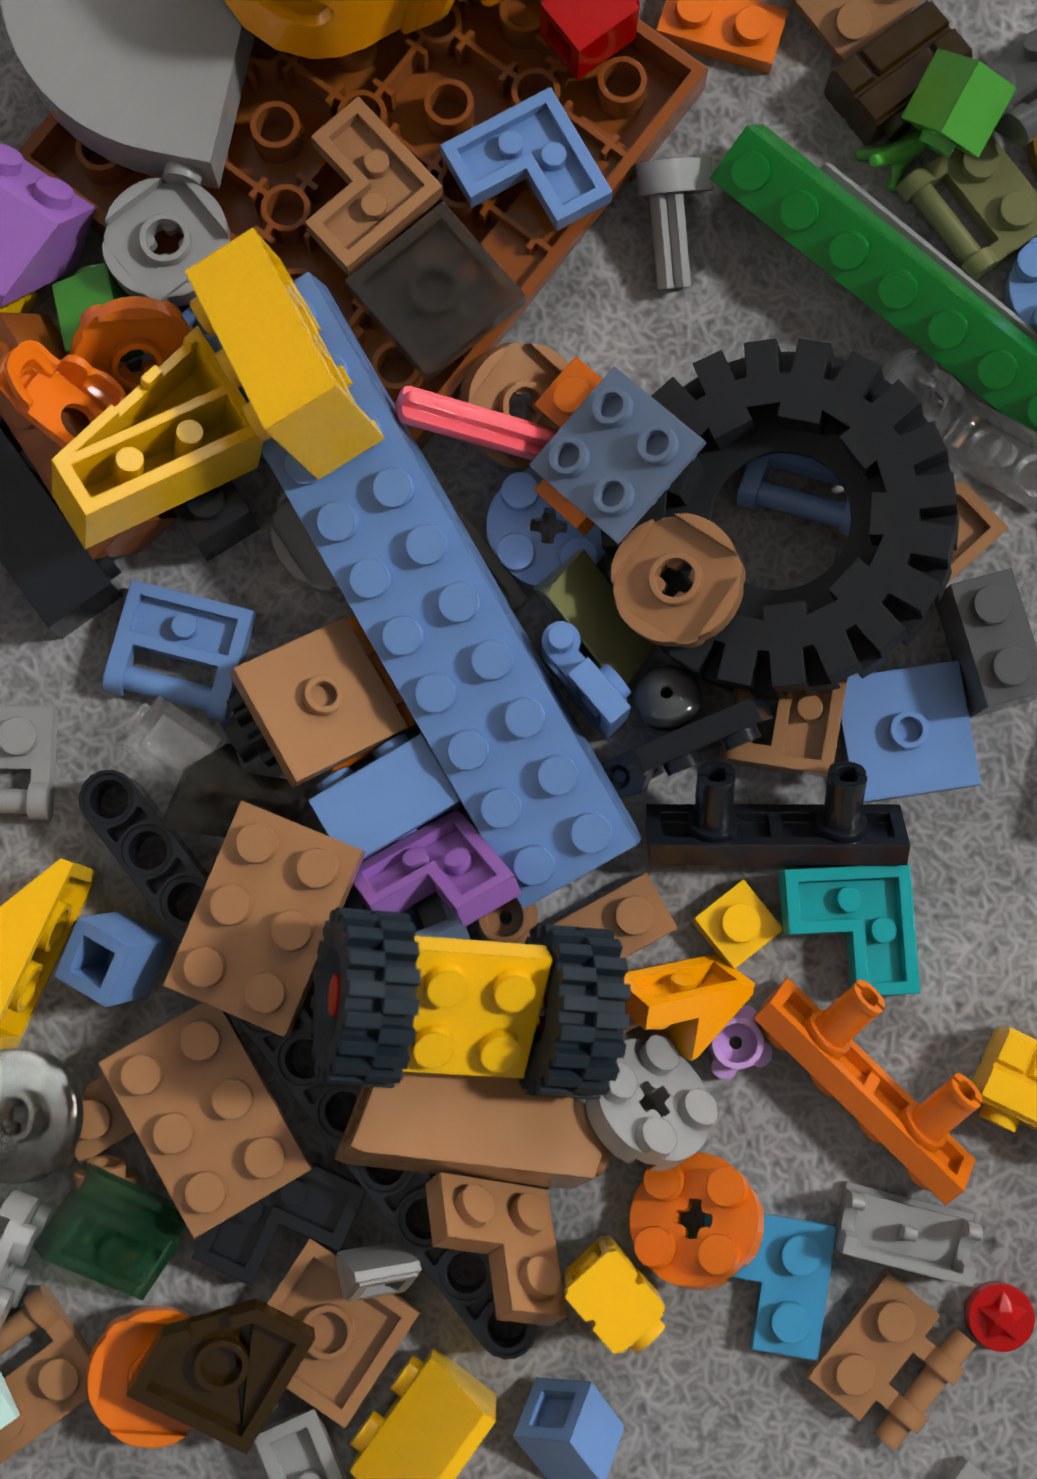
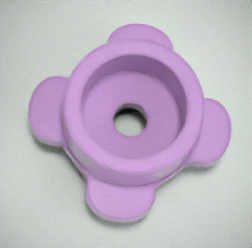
(752, 1049)

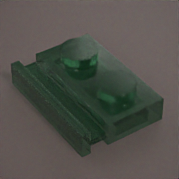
(112, 1233)

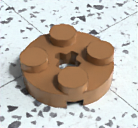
(510, 371)
(670, 543)

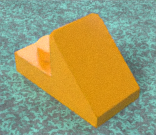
(687, 1000)

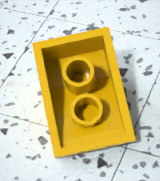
(32, 938)

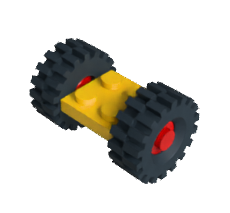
(468, 1006)

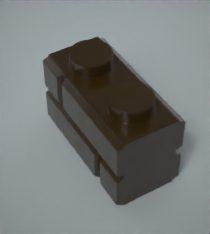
(882, 76)

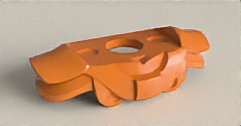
(44, 386)

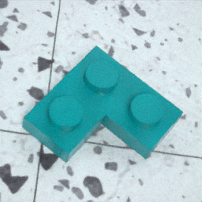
(872, 910)

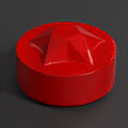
(999, 1316)

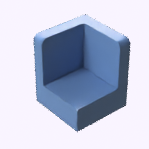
(569, 1429)

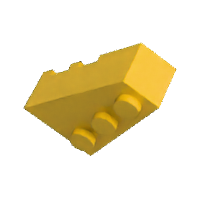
(278, 356)
(156, 447)

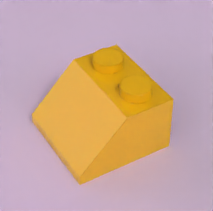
(429, 1426)

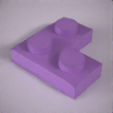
(440, 859)

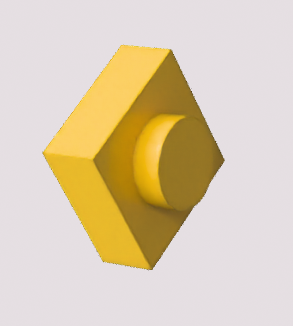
(737, 924)

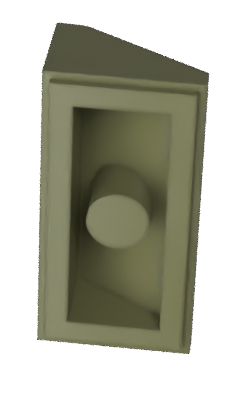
(585, 598)

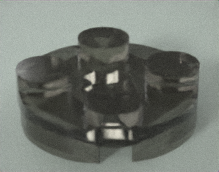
(55, 1115)

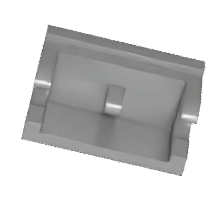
(907, 1233)

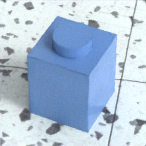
(112, 958)

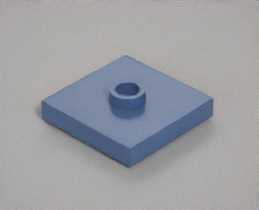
(909, 731)

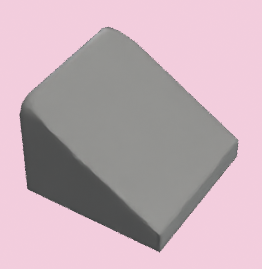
(376, 1270)

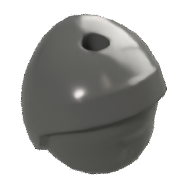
(671, 712)

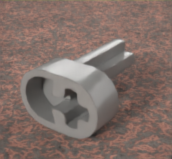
(665, 184)

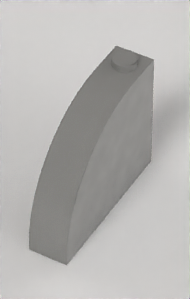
(138, 78)

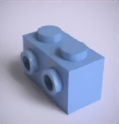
(385, 798)

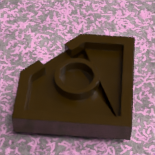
(223, 1369)

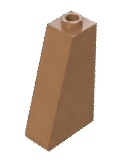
(473, 1130)

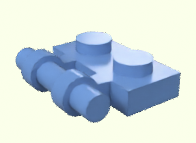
(595, 691)

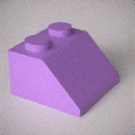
(39, 227)

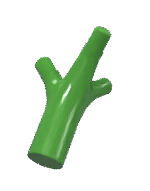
(896, 154)

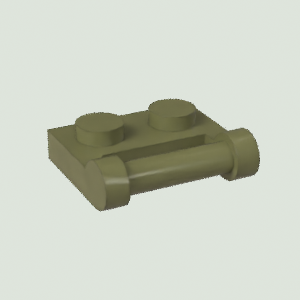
(990, 193)

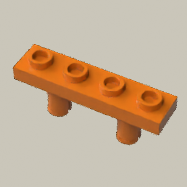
(883, 1109)

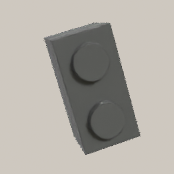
(991, 640)

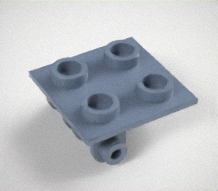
(617, 454)

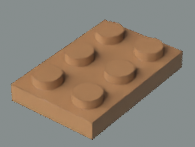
(263, 919)
(205, 1116)

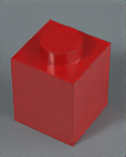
(587, 30)

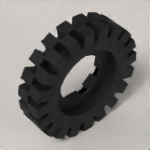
(897, 498)

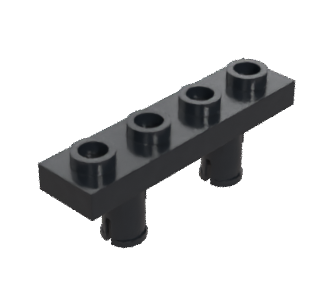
(777, 834)

